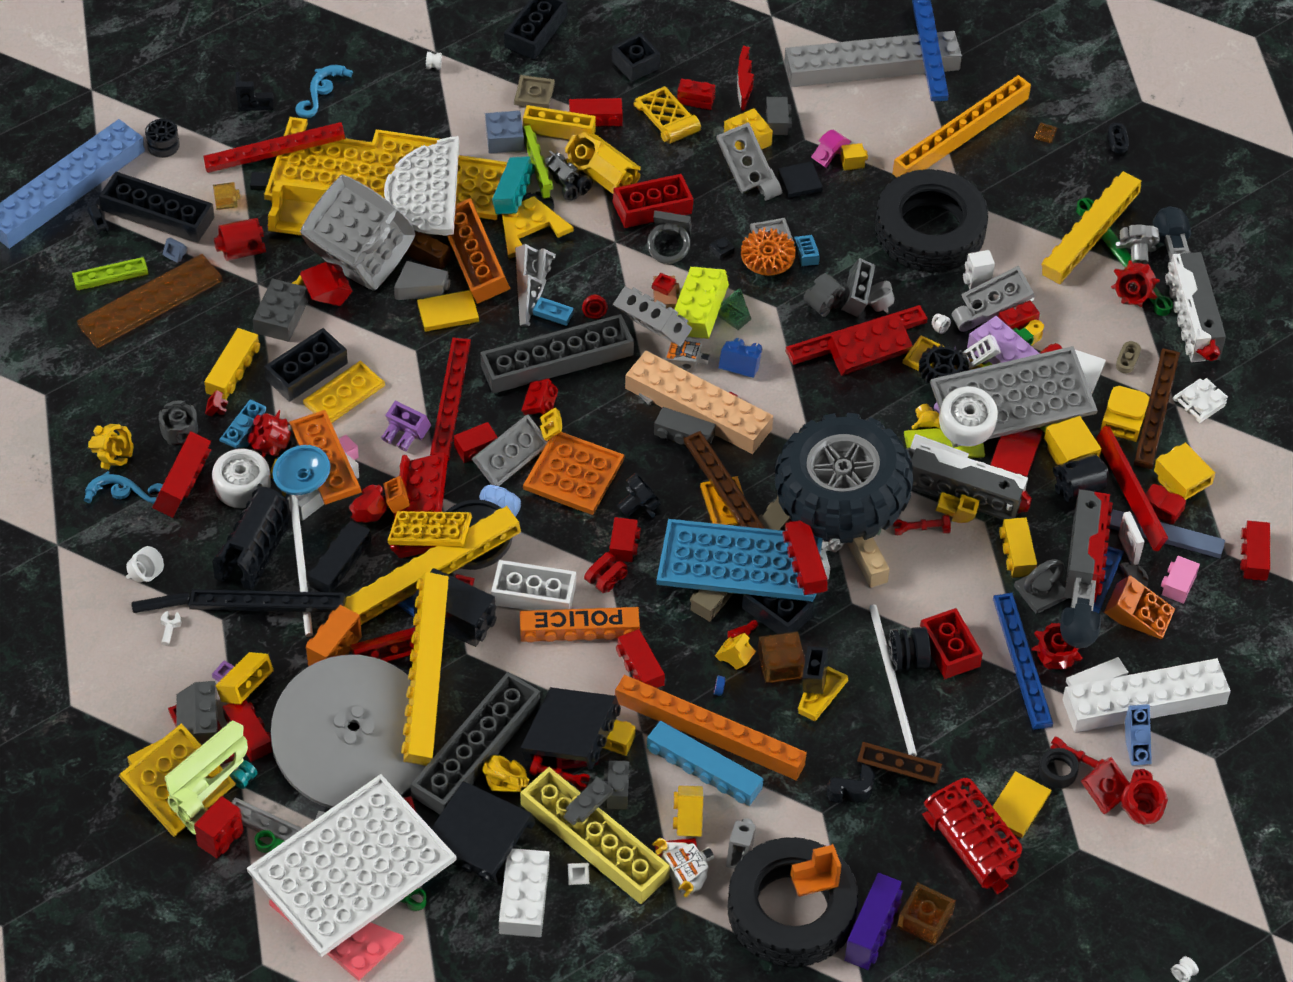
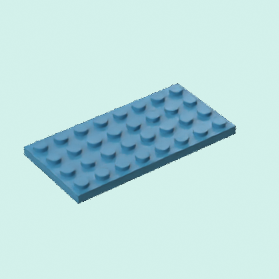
(729, 560)

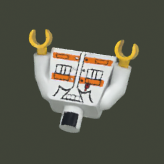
(686, 864)

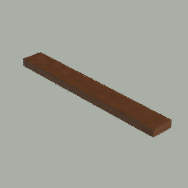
(1156, 409)
(722, 481)

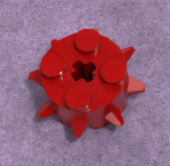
(1135, 283)
(269, 434)
(1053, 649)

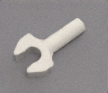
(169, 625)

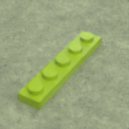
(534, 151)

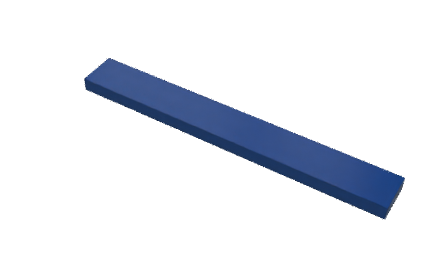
(1023, 661)

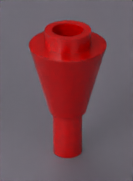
(743, 629)

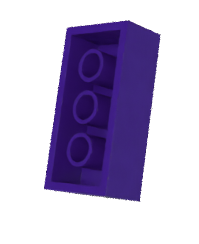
(874, 921)

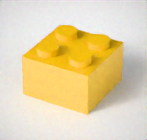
(760, 128)

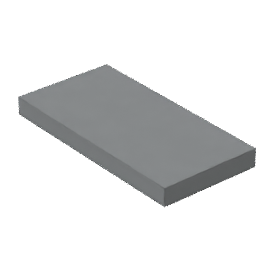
(510, 451)

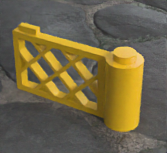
(678, 127)

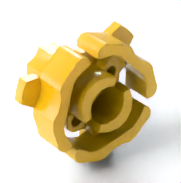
(109, 445)

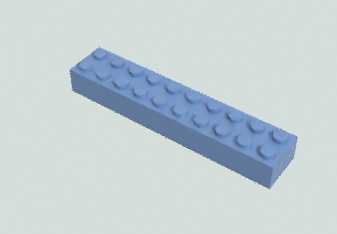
(68, 181)

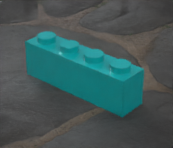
(513, 185)

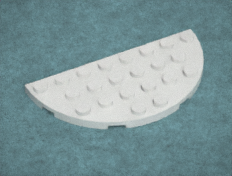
(426, 186)

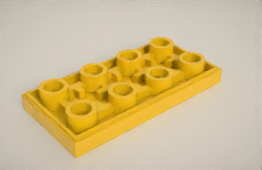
(430, 528)

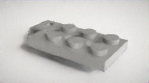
(767, 183)
(967, 317)

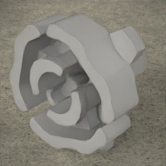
(1140, 242)

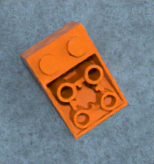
(1139, 608)

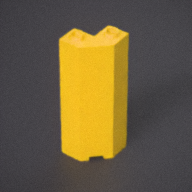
(292, 206)

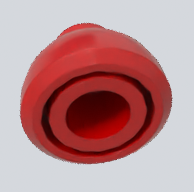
(594, 306)

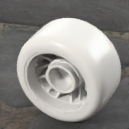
(968, 416)
(237, 476)

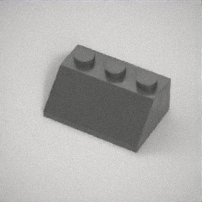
(198, 710)

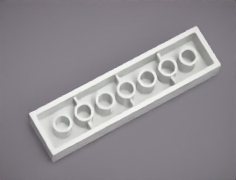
(1165, 690)

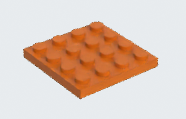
(573, 472)

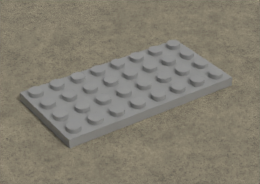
(1027, 390)

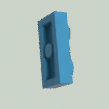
(553, 311)

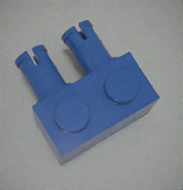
(740, 358)

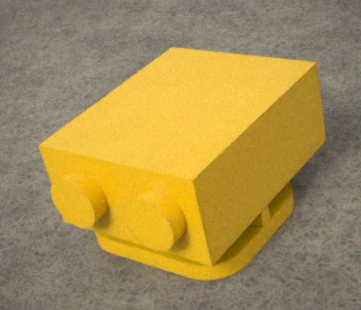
(1126, 412)
(1070, 440)
(1183, 471)

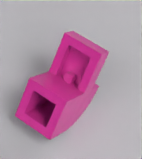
(829, 145)

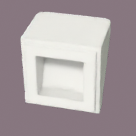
(578, 873)

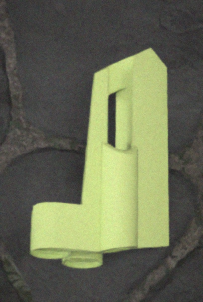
(188, 781)

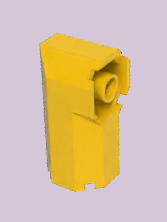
(601, 161)

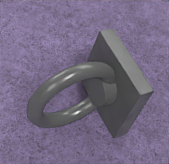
(673, 225)
(1042, 587)

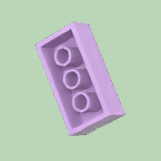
(1009, 342)

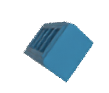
(804, 255)

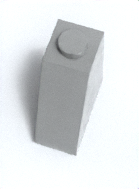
(420, 282)

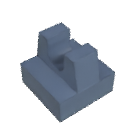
(174, 249)

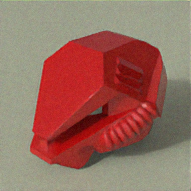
(370, 505)
(1144, 798)

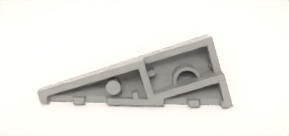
(531, 269)

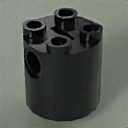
(1082, 473)

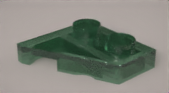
(734, 310)

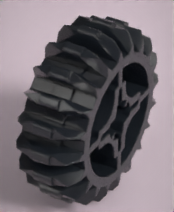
(943, 361)

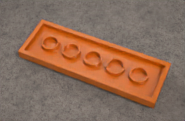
(319, 432)

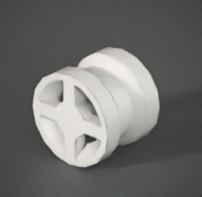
(433, 60)
(1185, 969)

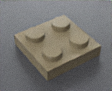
(534, 91)

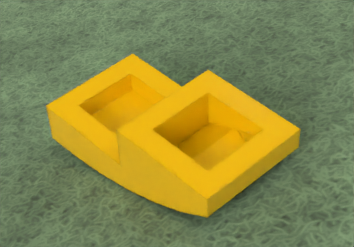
(551, 424)

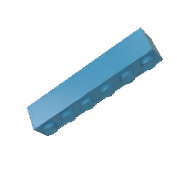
(704, 763)

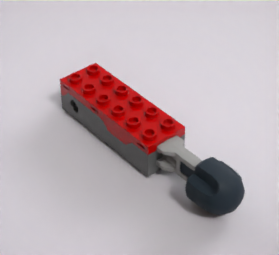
(1080, 623)

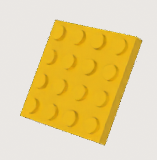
(148, 775)

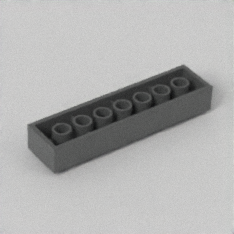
(557, 353)
(476, 741)

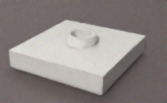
(1131, 538)

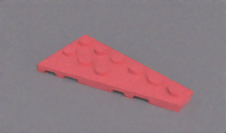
(362, 949)

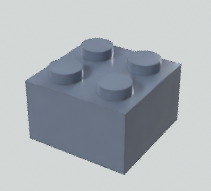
(504, 132)

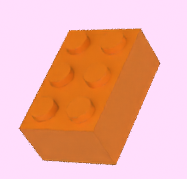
(335, 636)

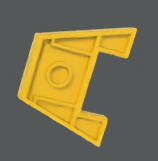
(530, 218)

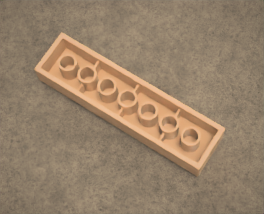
(686, 393)

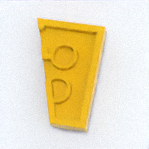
(814, 704)

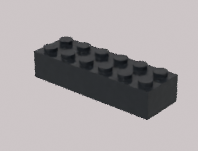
(156, 206)

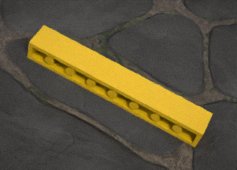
(1091, 227)

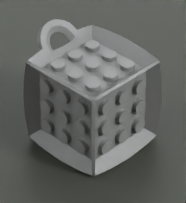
(358, 231)

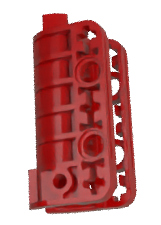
(973, 835)

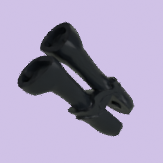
(570, 190)

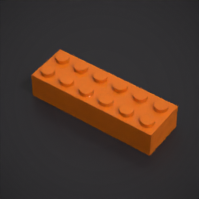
(476, 254)

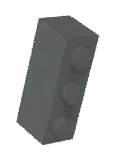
(858, 287)
(677, 426)

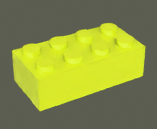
(702, 299)

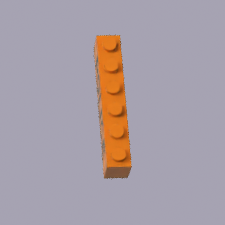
(578, 624)

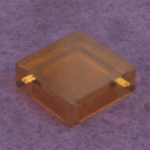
(1045, 132)

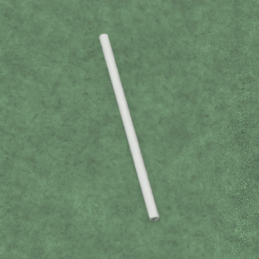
(300, 560)
(892, 680)

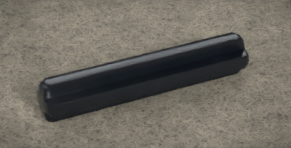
(160, 602)

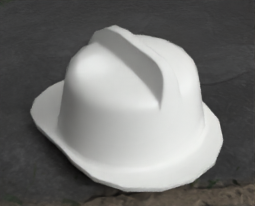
(145, 565)

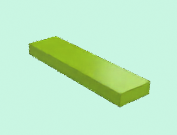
(110, 273)

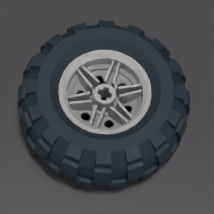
(843, 455)

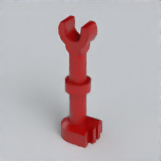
(944, 522)
(1081, 757)
(537, 767)

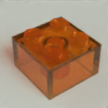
(781, 657)
(926, 913)

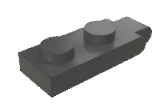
(588, 801)

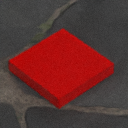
(1106, 785)

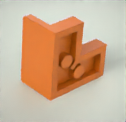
(817, 874)

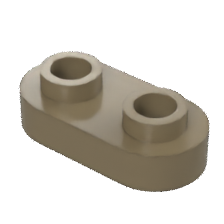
(1128, 357)

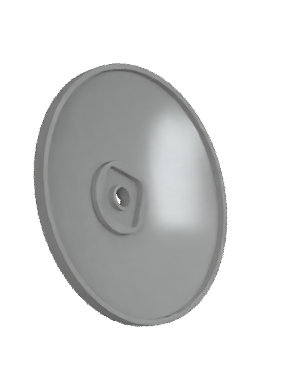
(313, 733)

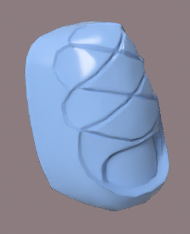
(501, 497)

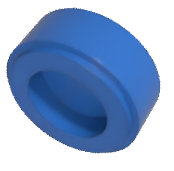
(719, 685)

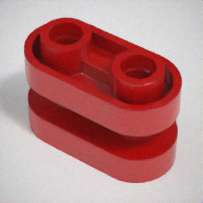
(606, 572)

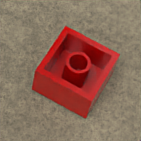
(219, 827)

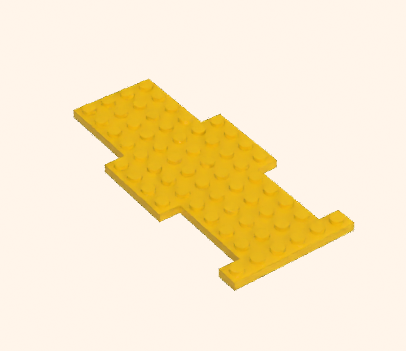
(374, 161)

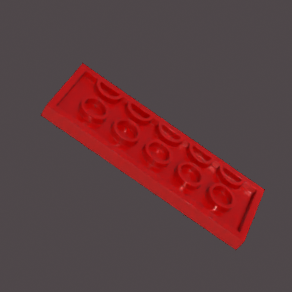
(425, 487)

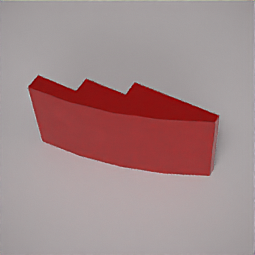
(1017, 451)

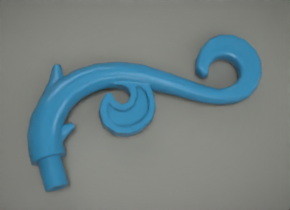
(316, 89)
(119, 493)

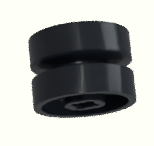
(162, 138)

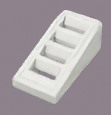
(982, 357)

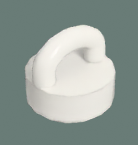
(940, 323)

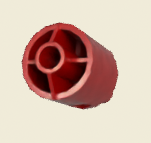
(240, 239)

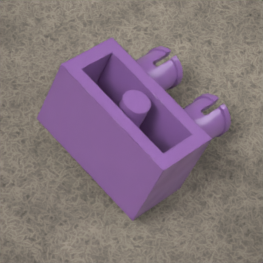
(406, 420)

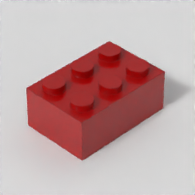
(952, 643)

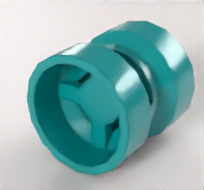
(243, 774)

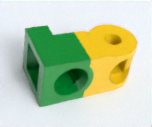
(1032, 332)

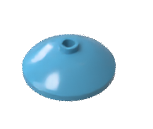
(298, 463)

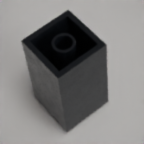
(467, 612)

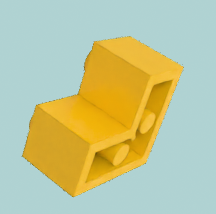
(690, 810)

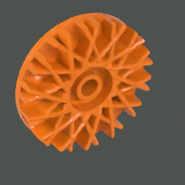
(768, 252)

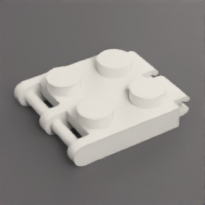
(1202, 398)

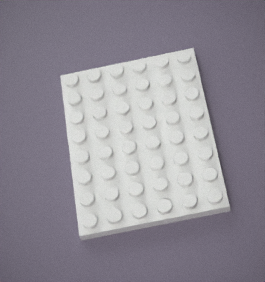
(351, 865)

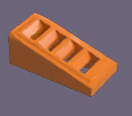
(396, 494)

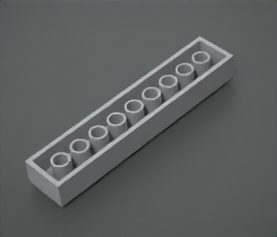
(865, 59)

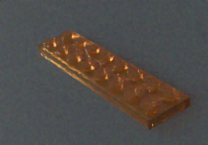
(149, 300)

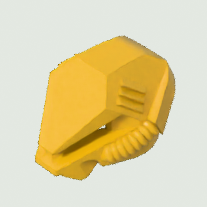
(504, 775)

